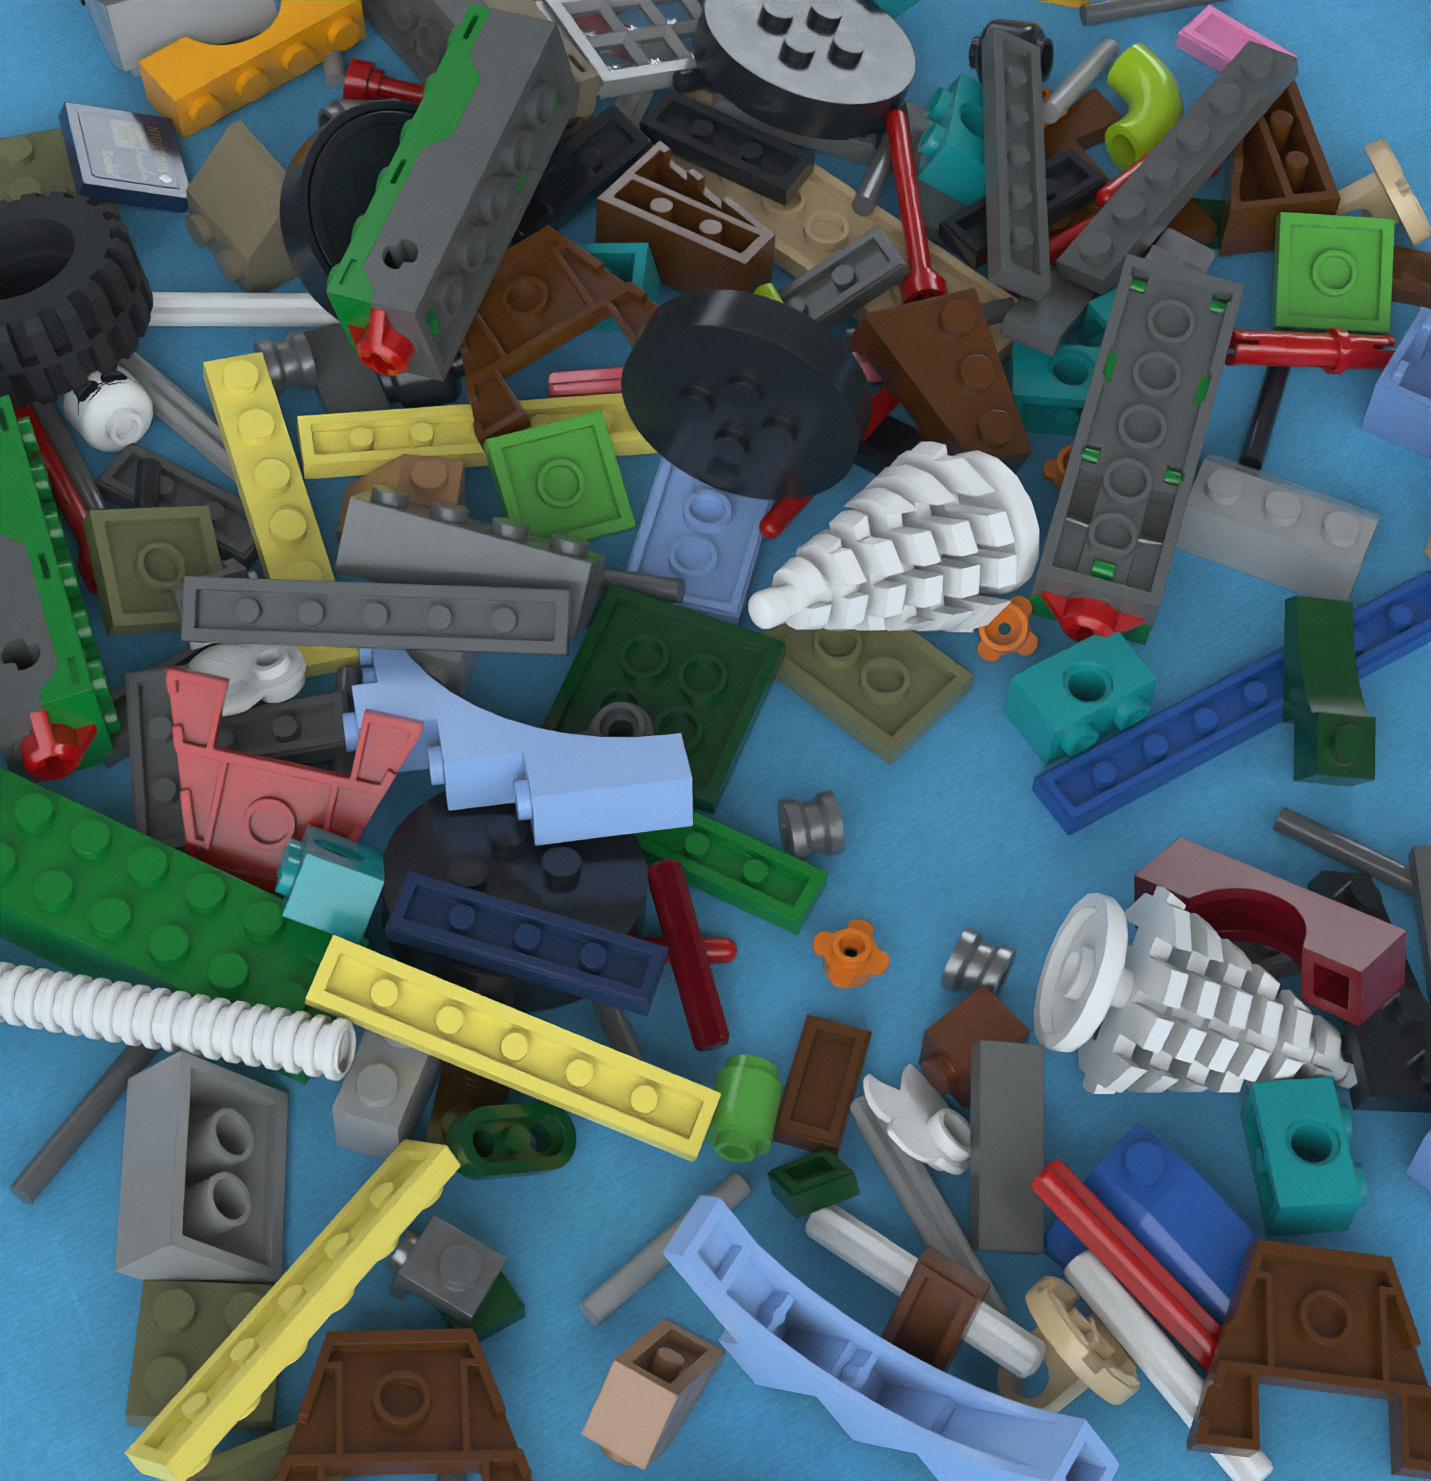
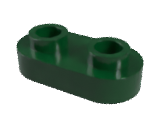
(506, 1140)

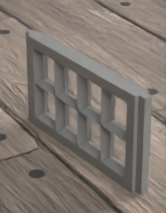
(624, 39)

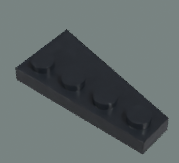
(1395, 1042)

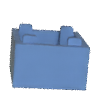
(1402, 394)

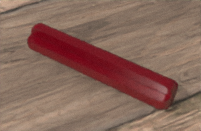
(687, 955)

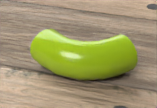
(1151, 103)

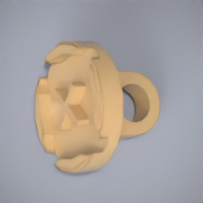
(1385, 194)
(1078, 1352)

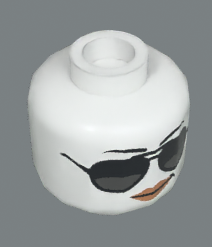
(109, 409)

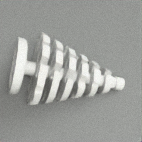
(912, 551)
(1173, 1005)

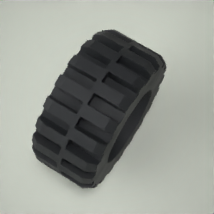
(66, 295)

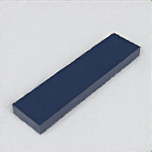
(526, 943)

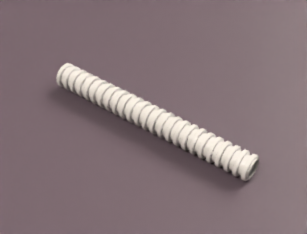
(176, 1021)

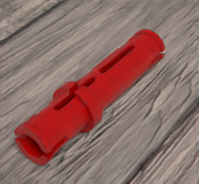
(1330, 350)

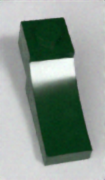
(1324, 694)

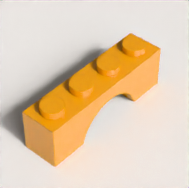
(206, 82)

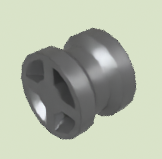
(289, 362)
(811, 825)
(977, 964)

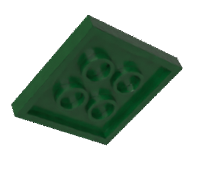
(682, 671)

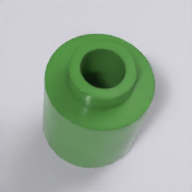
(746, 1109)

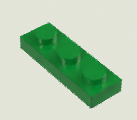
(740, 870)

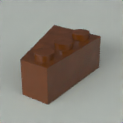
(1274, 172)
(689, 229)
(946, 374)

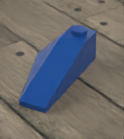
(1170, 1214)

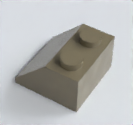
(238, 214)

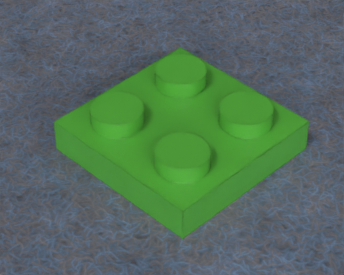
(1332, 273)
(561, 479)

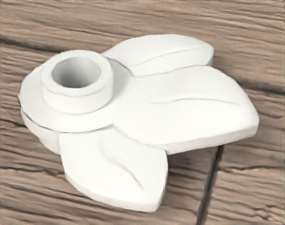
(254, 672)
(921, 1121)

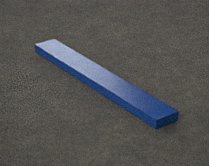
(1219, 716)

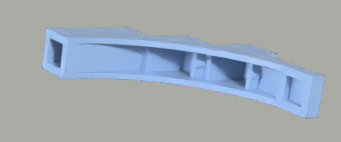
(558, 780)
(872, 1388)

